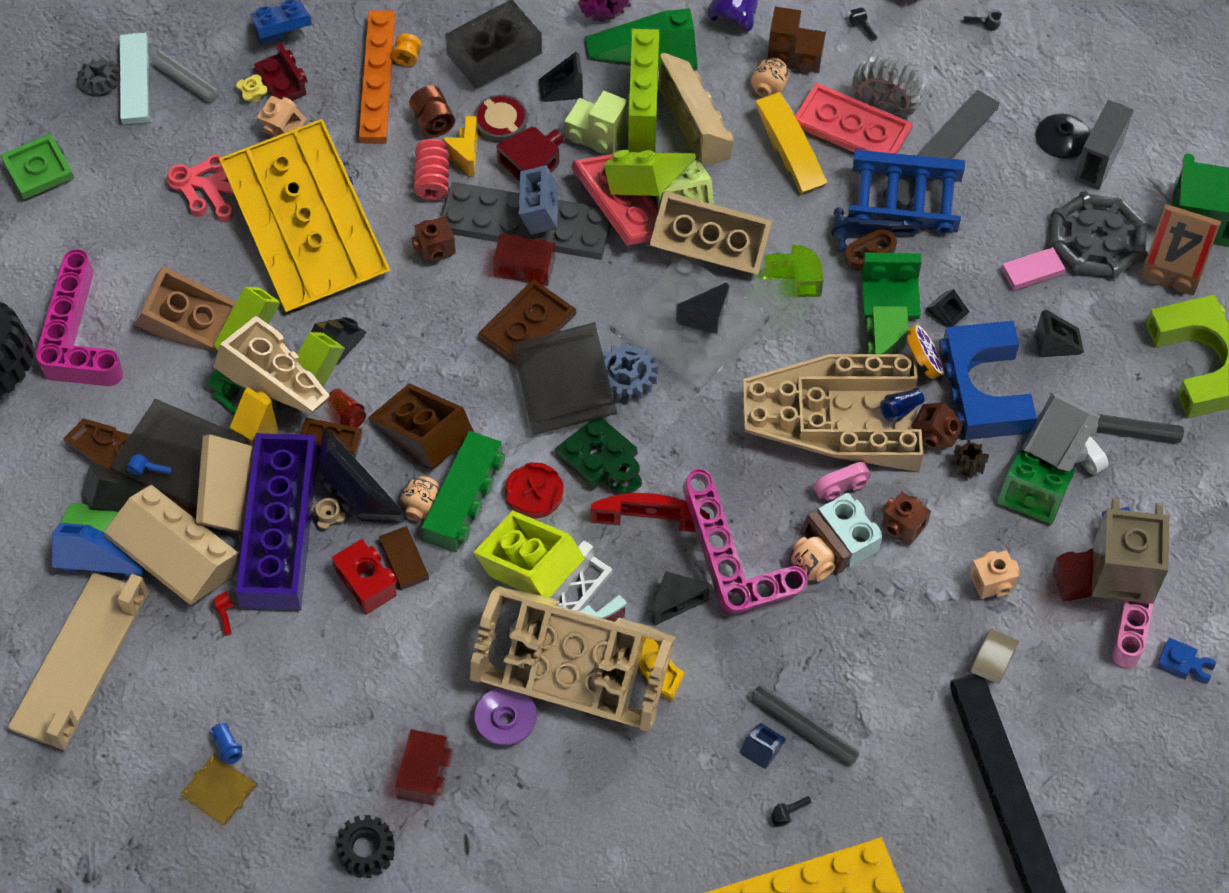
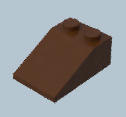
(422, 424)

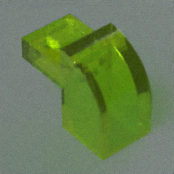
(801, 266)

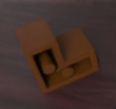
(795, 46)

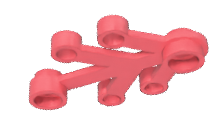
(211, 185)

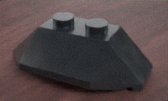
(354, 485)

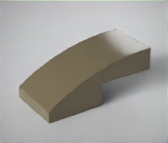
(994, 656)

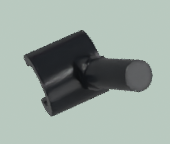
(859, 16)
(991, 22)
(780, 814)

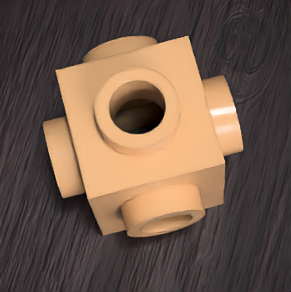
(280, 116)
(994, 574)

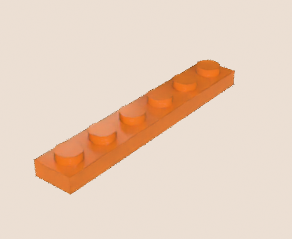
(377, 77)

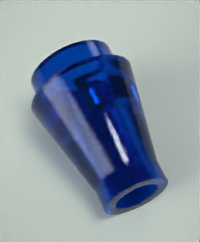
(900, 404)

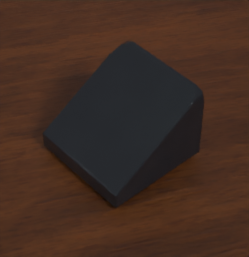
(948, 308)

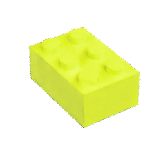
(529, 555)

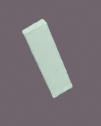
(134, 78)

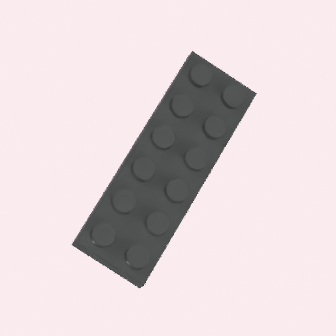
(491, 212)

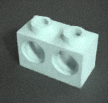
(856, 526)

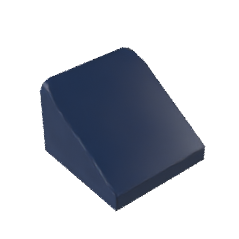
(762, 745)

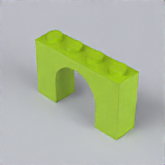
(643, 90)
(1202, 322)
(318, 352)

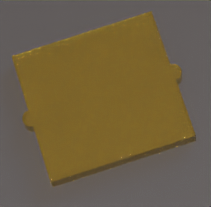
(219, 789)

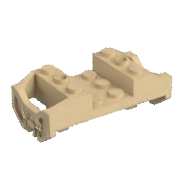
(572, 658)

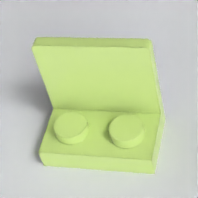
(692, 183)

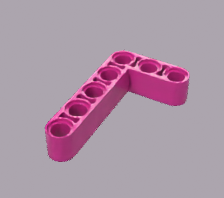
(77, 276)
(728, 555)

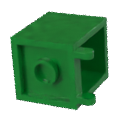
(1204, 191)

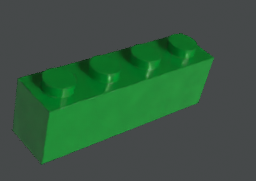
(463, 491)

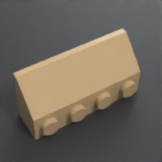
(694, 111)
(710, 233)
(171, 545)

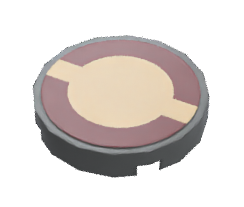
(500, 117)

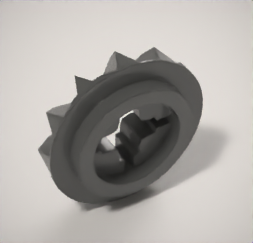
(99, 85)

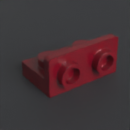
(282, 75)

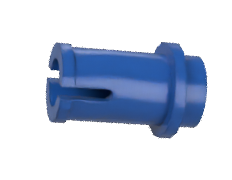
(228, 748)

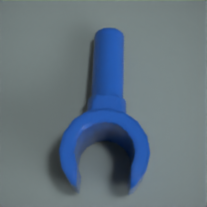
(139, 463)

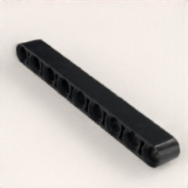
(1005, 786)

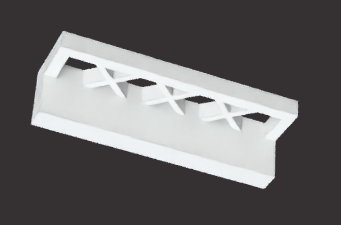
(570, 583)

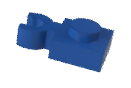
(1180, 660)

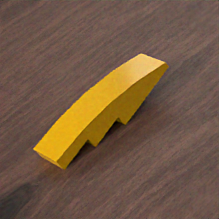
(791, 142)

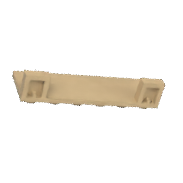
(79, 659)

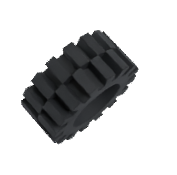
(359, 829)

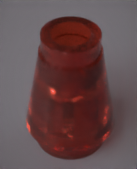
(346, 408)

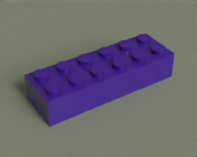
(277, 522)

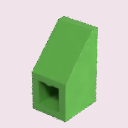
(887, 329)

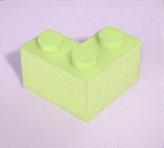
(598, 124)

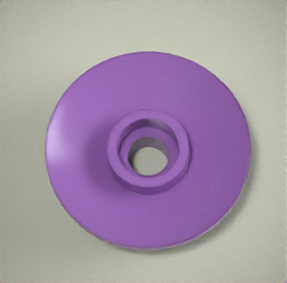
(500, 704)

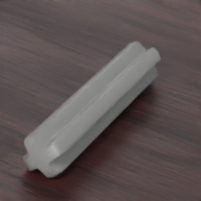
(185, 77)

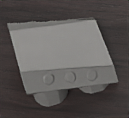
(1062, 433)

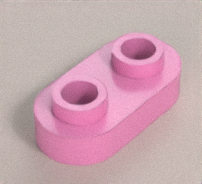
(842, 480)

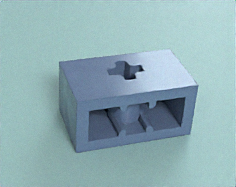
(538, 200)

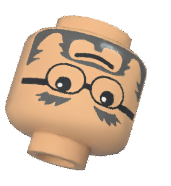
(770, 77)
(418, 497)
(813, 558)

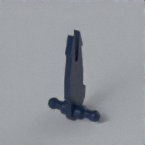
(854, 227)

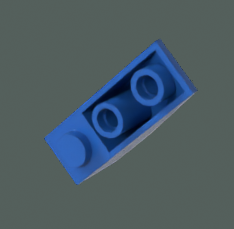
(86, 548)

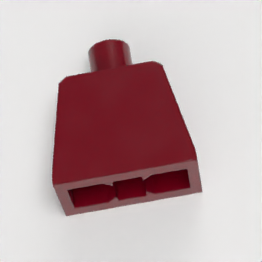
(529, 150)

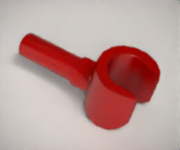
(222, 603)

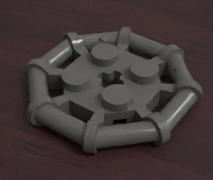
(1103, 222)

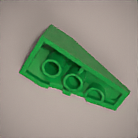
(675, 38)

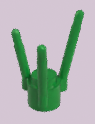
(223, 386)

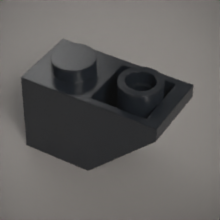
(343, 331)

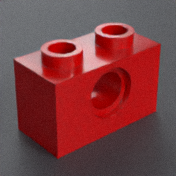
(368, 591)

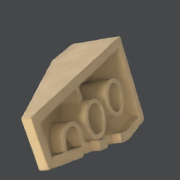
(262, 362)

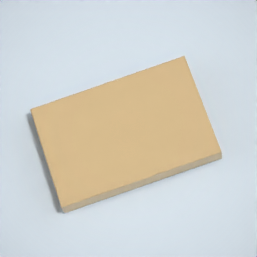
(223, 483)

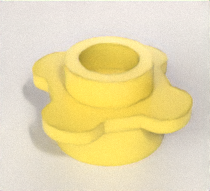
(256, 92)

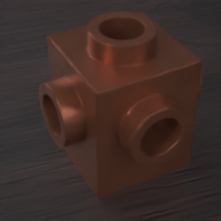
(434, 239)
(938, 425)
(905, 517)

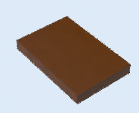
(528, 315)

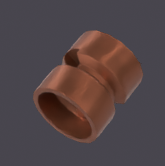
(432, 111)

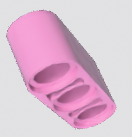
(1130, 635)

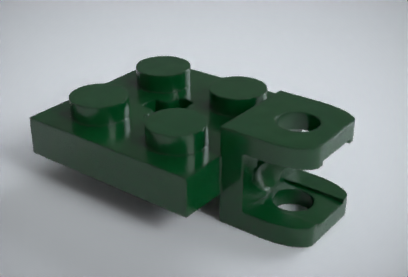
(614, 464)

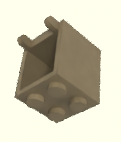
(1130, 554)

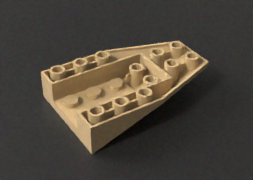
(835, 408)

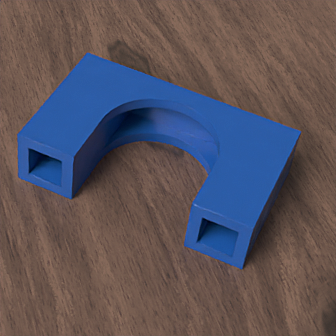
(980, 413)

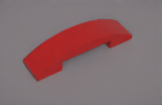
(643, 505)

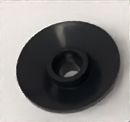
(1062, 135)

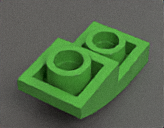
(85, 514)

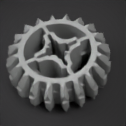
(888, 86)

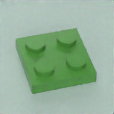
(37, 166)

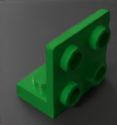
(891, 281)
(1035, 487)

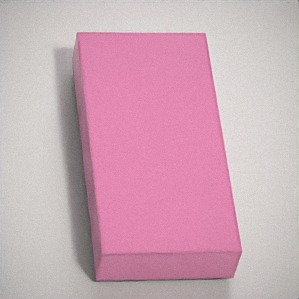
(1033, 269)

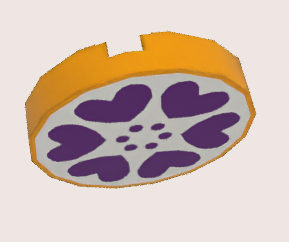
(924, 351)

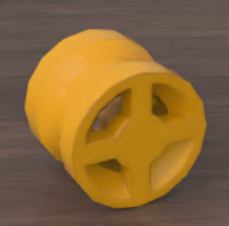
(406, 50)

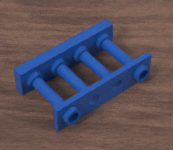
(914, 166)

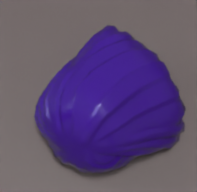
(738, 10)

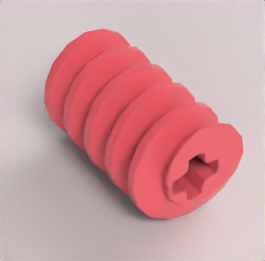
(431, 169)

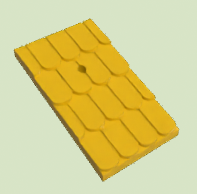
(308, 238)

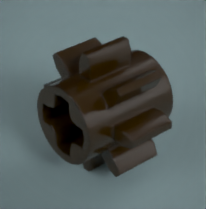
(969, 459)

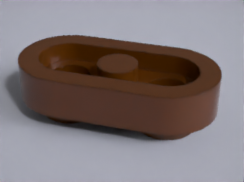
(869, 244)

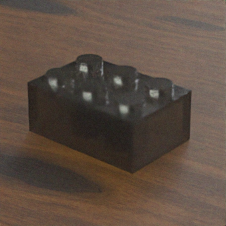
(493, 43)

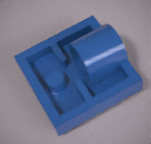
(272, 22)

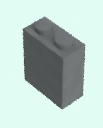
(1103, 144)

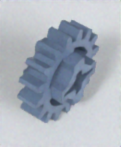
(628, 368)

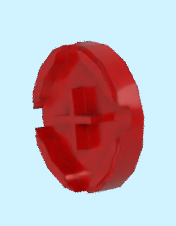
(534, 490)

